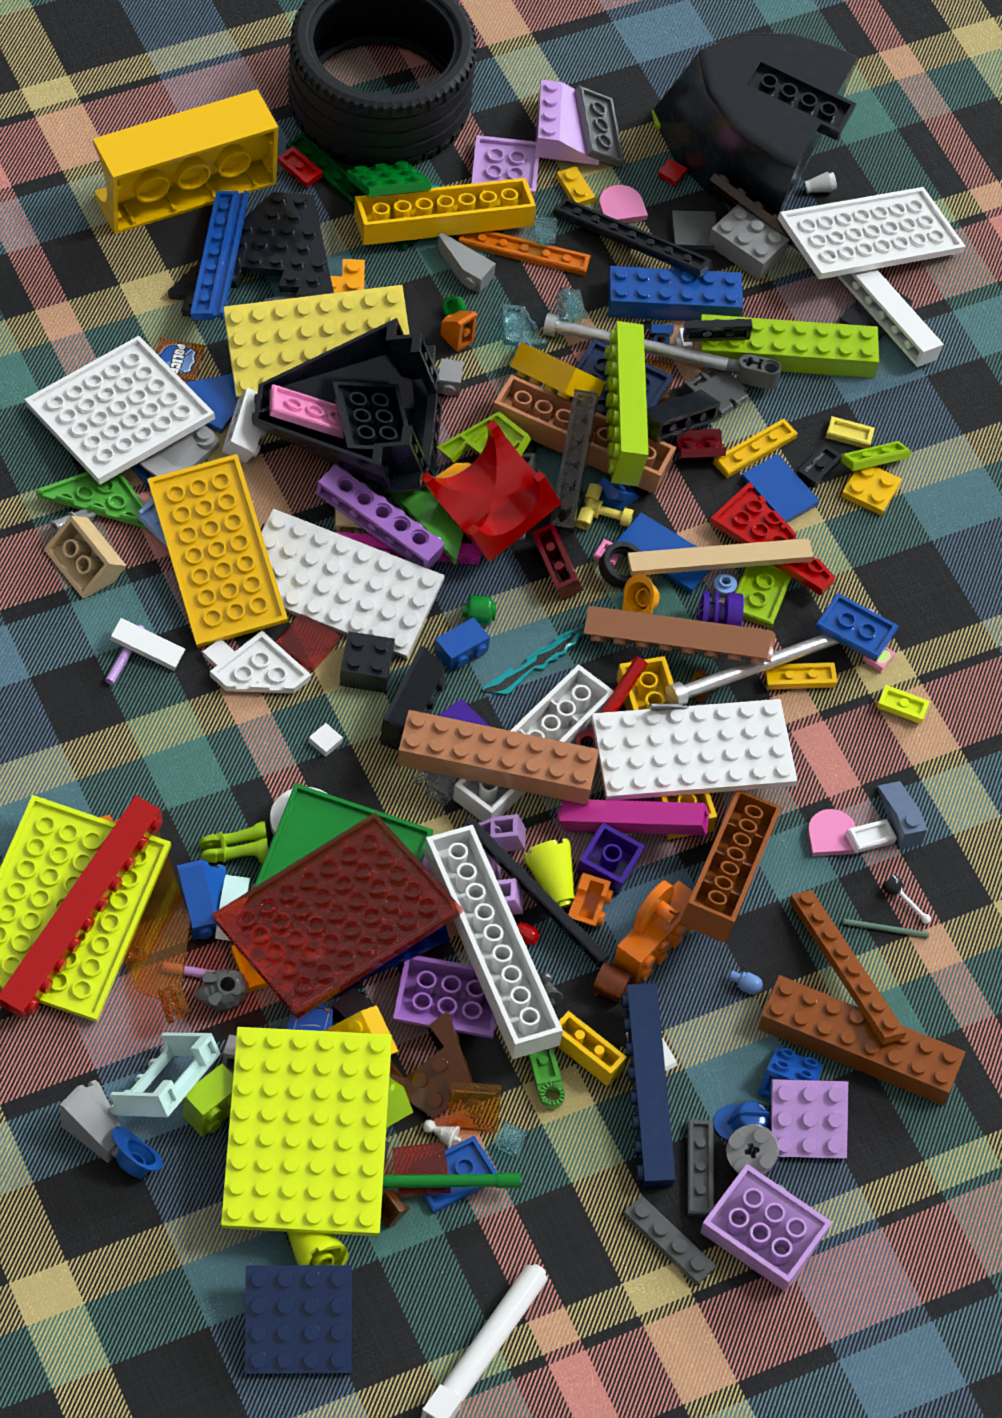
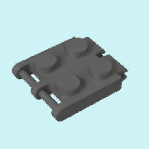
(722, 387)

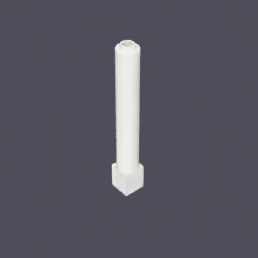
(450, 1395)

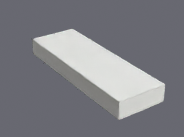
(147, 644)

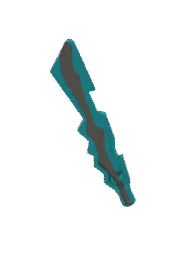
(538, 660)

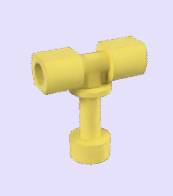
(594, 508)

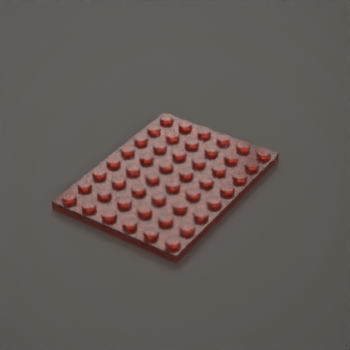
(336, 915)

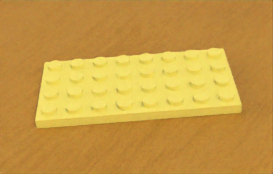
(287, 332)

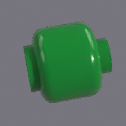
(480, 608)

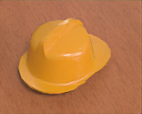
(640, 595)

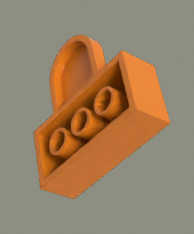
(654, 930)

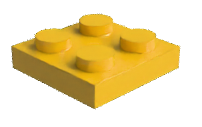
(871, 489)

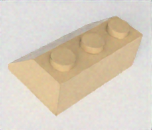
(84, 556)

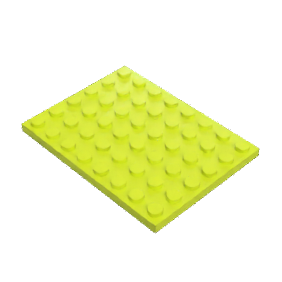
(37, 875)
(307, 1131)

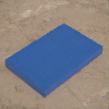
(781, 488)
(856, 627)
(461, 1158)

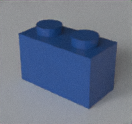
(462, 644)

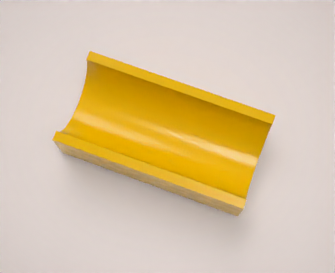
(185, 159)

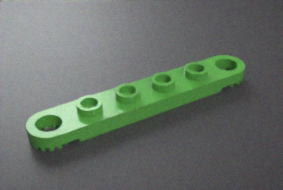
(547, 1077)

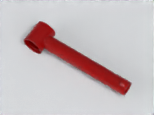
(618, 696)

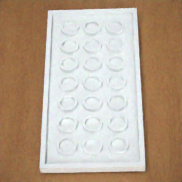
(871, 232)
(348, 582)
(694, 750)

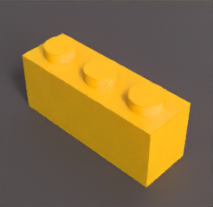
(590, 1049)

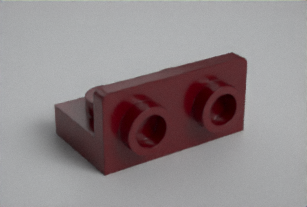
(700, 443)

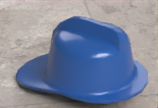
(735, 1116)
(135, 1155)

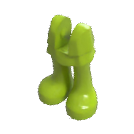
(216, 844)

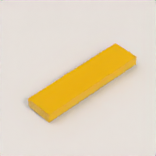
(755, 448)

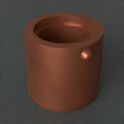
(611, 982)

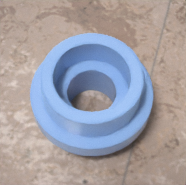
(723, 588)

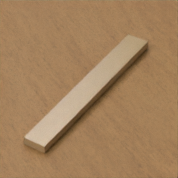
(720, 557)

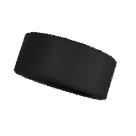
(605, 568)

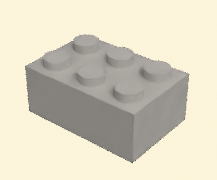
(748, 242)

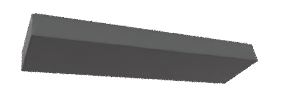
(700, 1168)

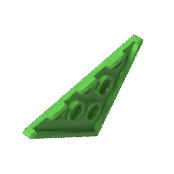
(110, 499)
(429, 514)

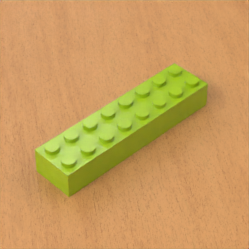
(804, 346)
(626, 403)

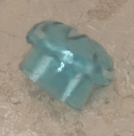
(570, 305)

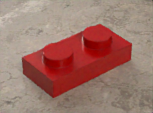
(299, 167)

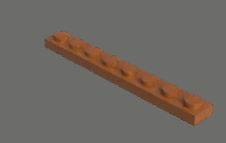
(847, 967)

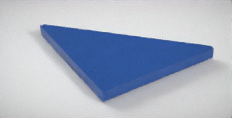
(219, 396)

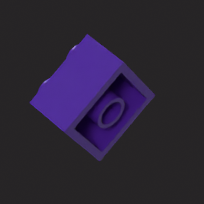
(611, 857)

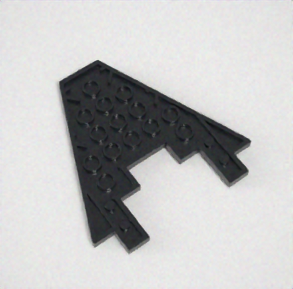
(275, 240)

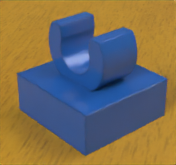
(661, 330)

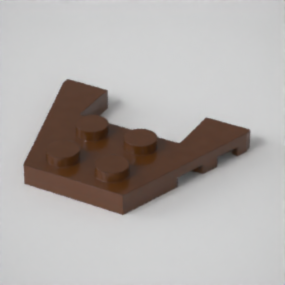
(430, 1082)

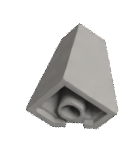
(88, 1119)

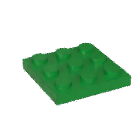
(388, 179)

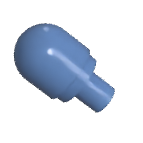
(747, 982)

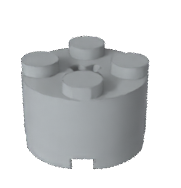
(761, 1138)

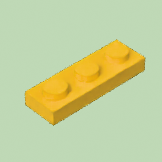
(801, 676)

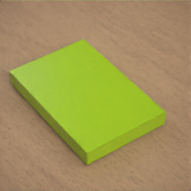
(763, 593)

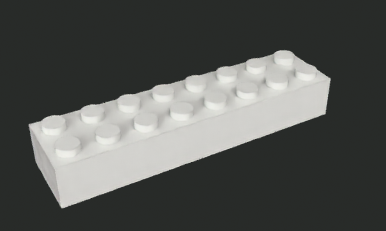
(559, 717)

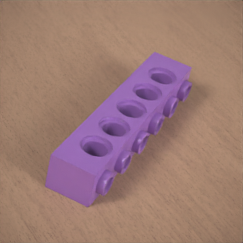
(384, 529)

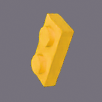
(575, 186)

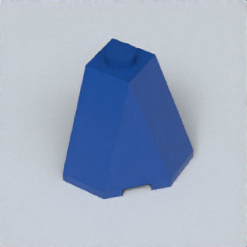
(201, 891)

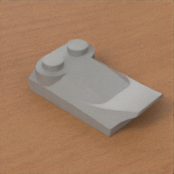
(183, 453)

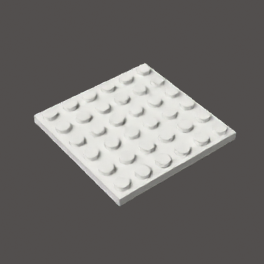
(119, 409)

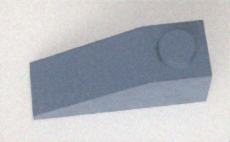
(903, 814)

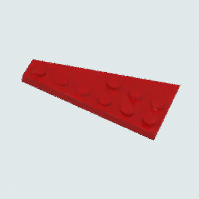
(751, 521)

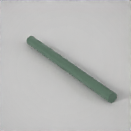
(886, 928)

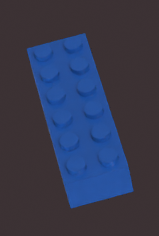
(672, 294)

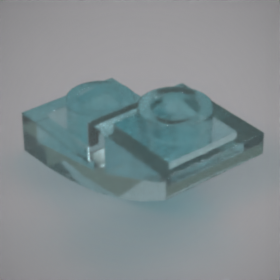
(544, 230)

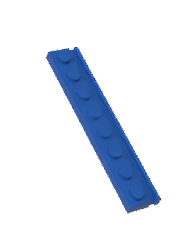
(219, 255)

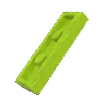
(875, 456)

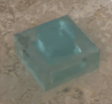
(510, 1139)

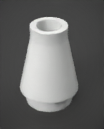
(821, 184)

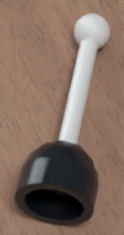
(894, 886)

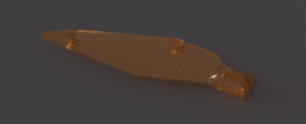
(160, 945)

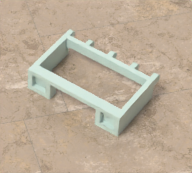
(167, 1095)

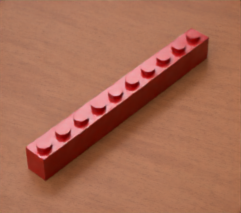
(80, 908)

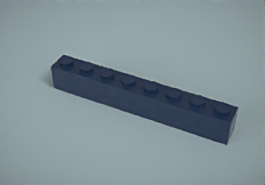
(649, 1085)

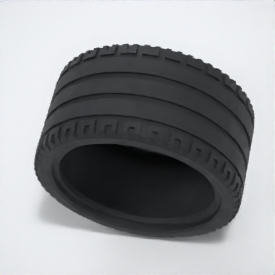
(381, 126)

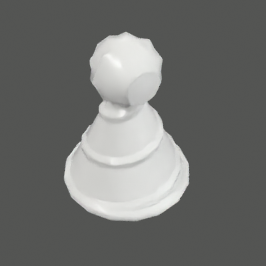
(447, 1134)

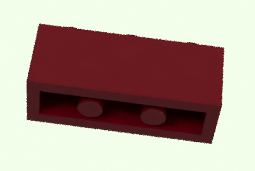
(557, 561)

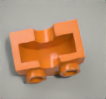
(590, 900)

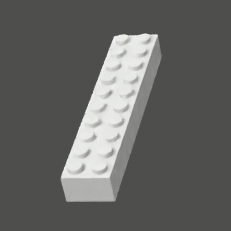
(494, 943)

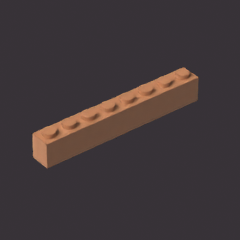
(679, 634)

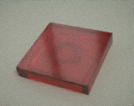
(308, 642)
(420, 1160)

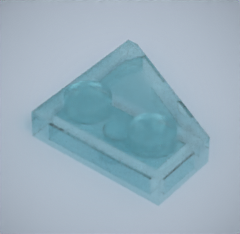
(519, 327)

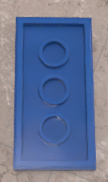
(652, 536)

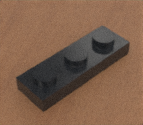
(717, 330)

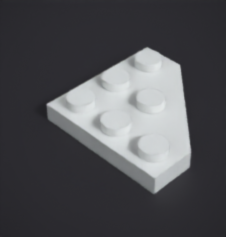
(260, 668)

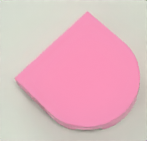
(623, 204)
(828, 835)

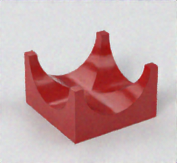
(494, 496)

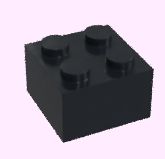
(367, 662)

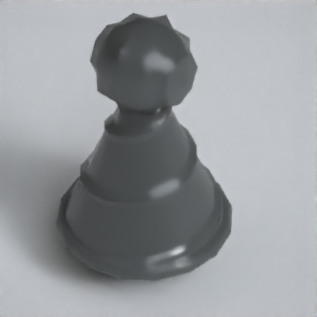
(553, 994)

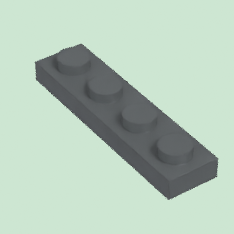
(669, 1240)

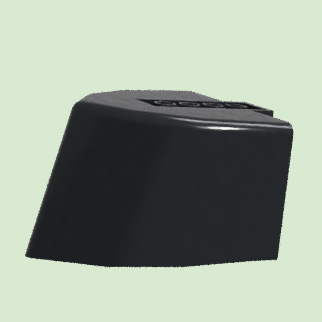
(756, 112)

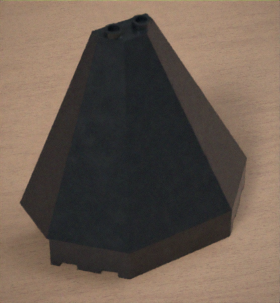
(373, 357)

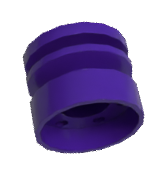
(717, 612)

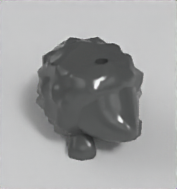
(223, 989)

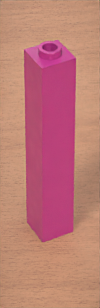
(635, 816)

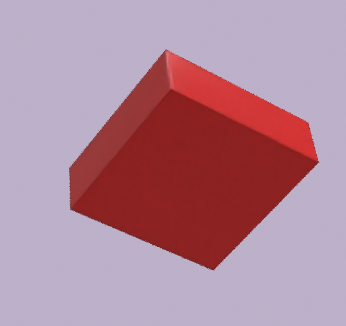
(672, 172)

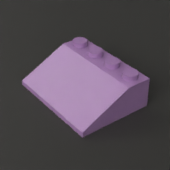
(559, 125)
(765, 1227)

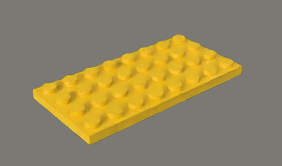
(217, 550)

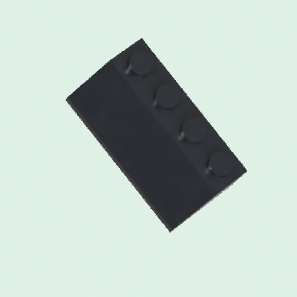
(415, 693)

